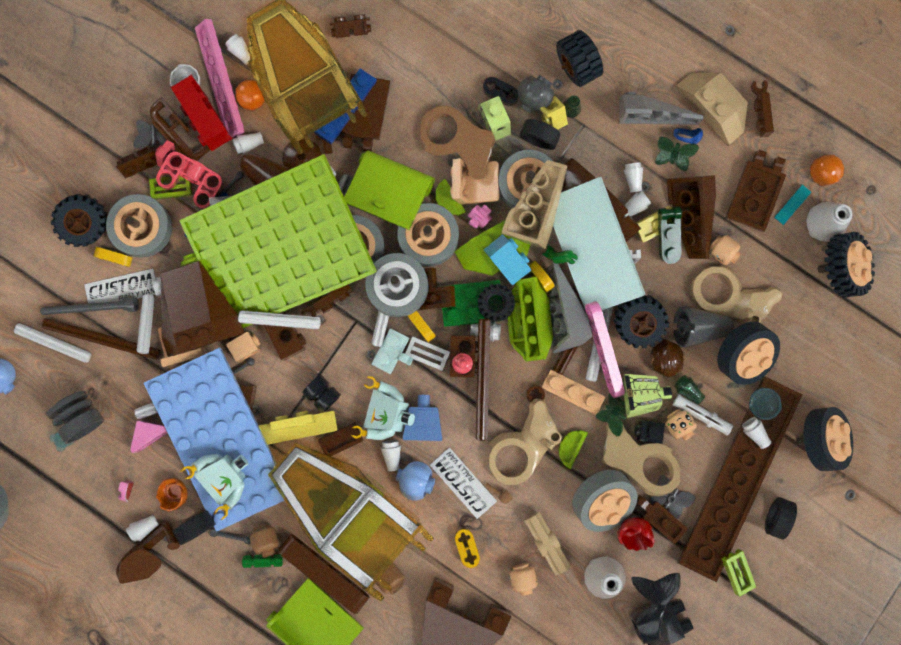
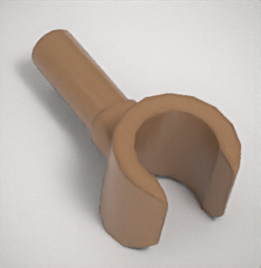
(504, 497)

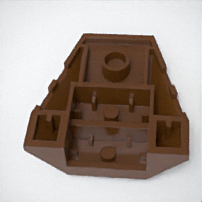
(194, 310)

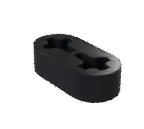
(503, 87)

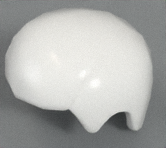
(183, 71)

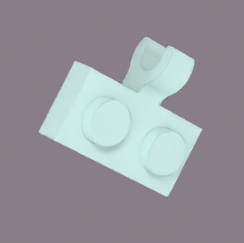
(391, 352)

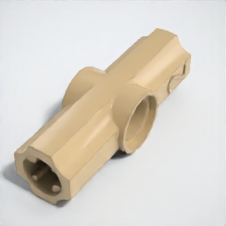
(547, 543)

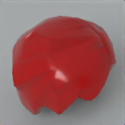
(636, 534)

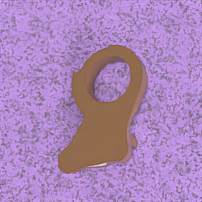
(470, 142)

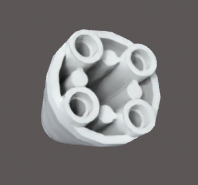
(828, 220)
(600, 572)

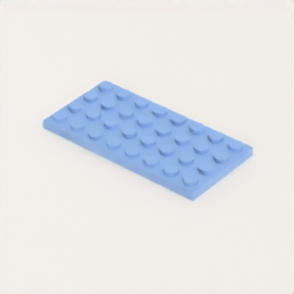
(209, 417)

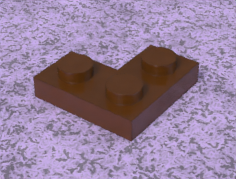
(437, 296)

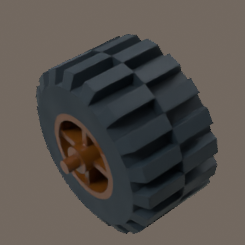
(579, 58)
(79, 220)
(641, 321)

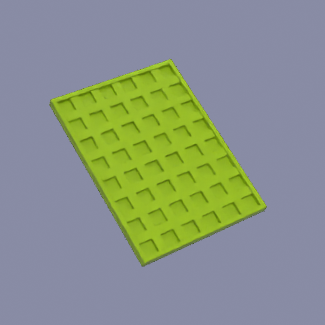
(281, 241)

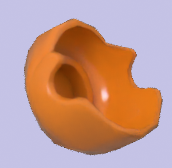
(249, 95)
(827, 170)
(171, 494)

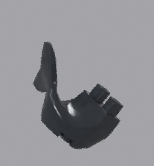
(658, 620)

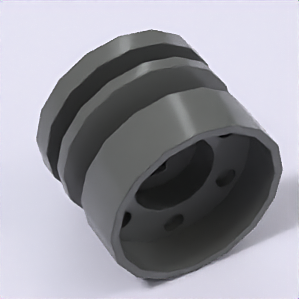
(75, 417)

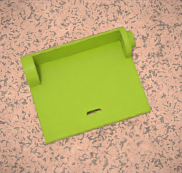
(390, 185)
(308, 622)

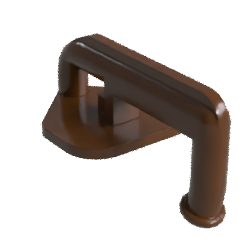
(169, 133)
(139, 561)

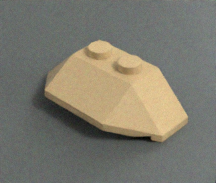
(717, 102)

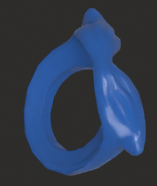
(697, 135)

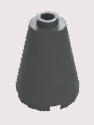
(700, 326)

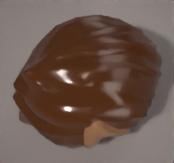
(667, 358)

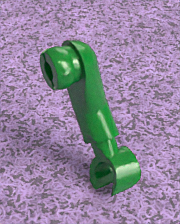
(560, 257)

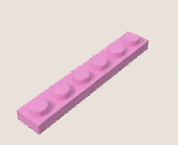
(219, 78)

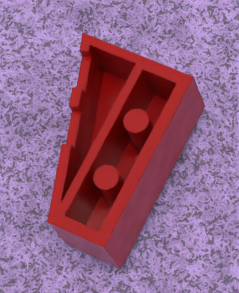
(201, 113)

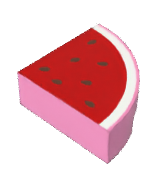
(125, 488)

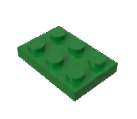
(466, 304)

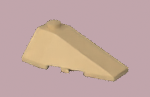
(536, 210)

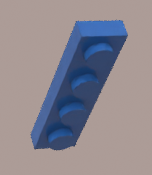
(363, 84)

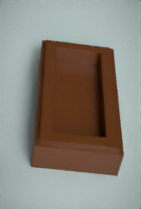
(340, 440)

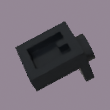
(650, 431)

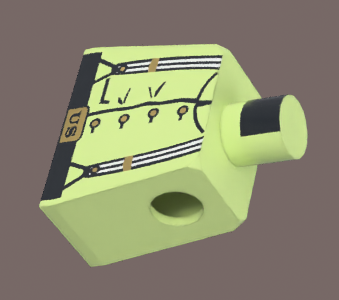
(495, 117)
(643, 394)

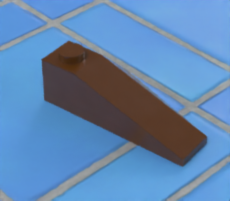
(697, 202)

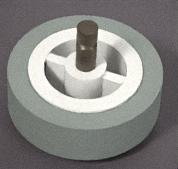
(398, 285)

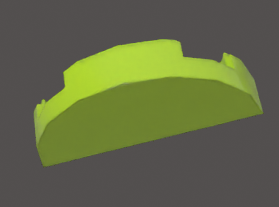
(444, 199)
(570, 447)

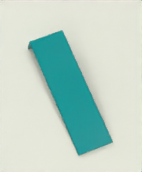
(793, 204)

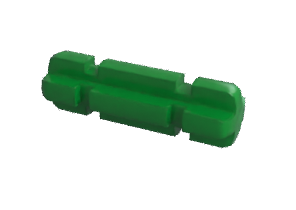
(259, 561)

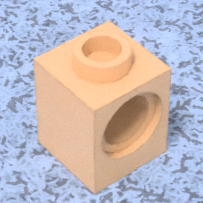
(244, 346)

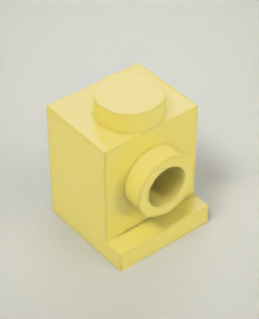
(555, 114)

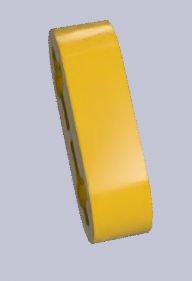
(113, 257)
(542, 276)
(422, 327)
(462, 549)

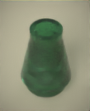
(572, 110)
(688, 388)

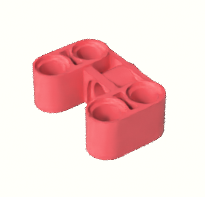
(191, 171)

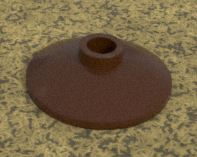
(290, 154)

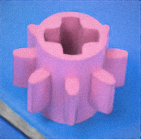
(480, 216)

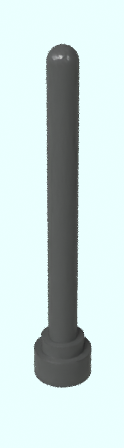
(128, 304)

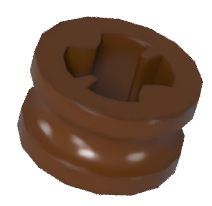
(540, 390)

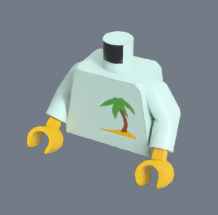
(385, 412)
(220, 478)

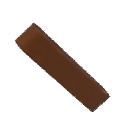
(323, 574)

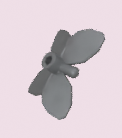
(148, 133)
(673, 501)

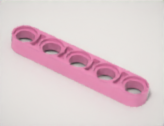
(604, 349)

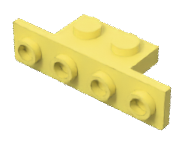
(299, 426)

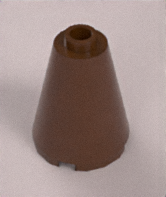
(260, 168)

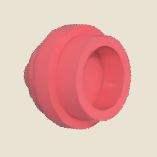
(462, 363)

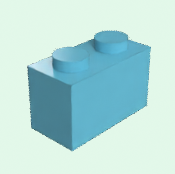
(507, 259)

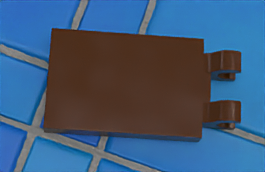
(370, 125)
(757, 192)

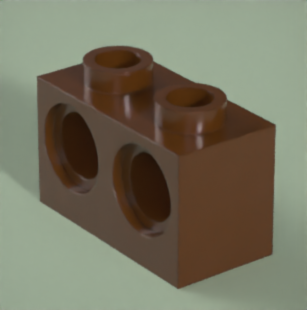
(454, 350)

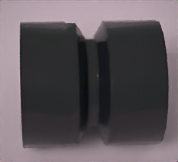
(321, 393)

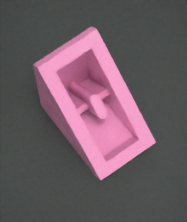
(146, 434)

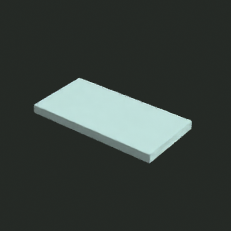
(591, 230)

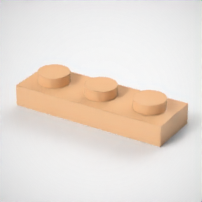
(573, 392)

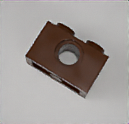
(288, 348)

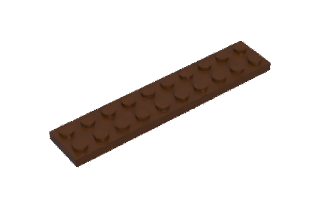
(736, 489)

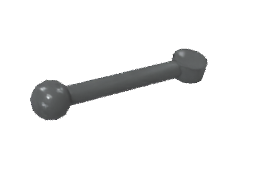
(239, 175)
(250, 361)
(213, 533)

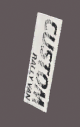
(120, 287)
(463, 483)

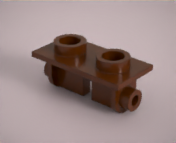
(342, 26)
(132, 165)

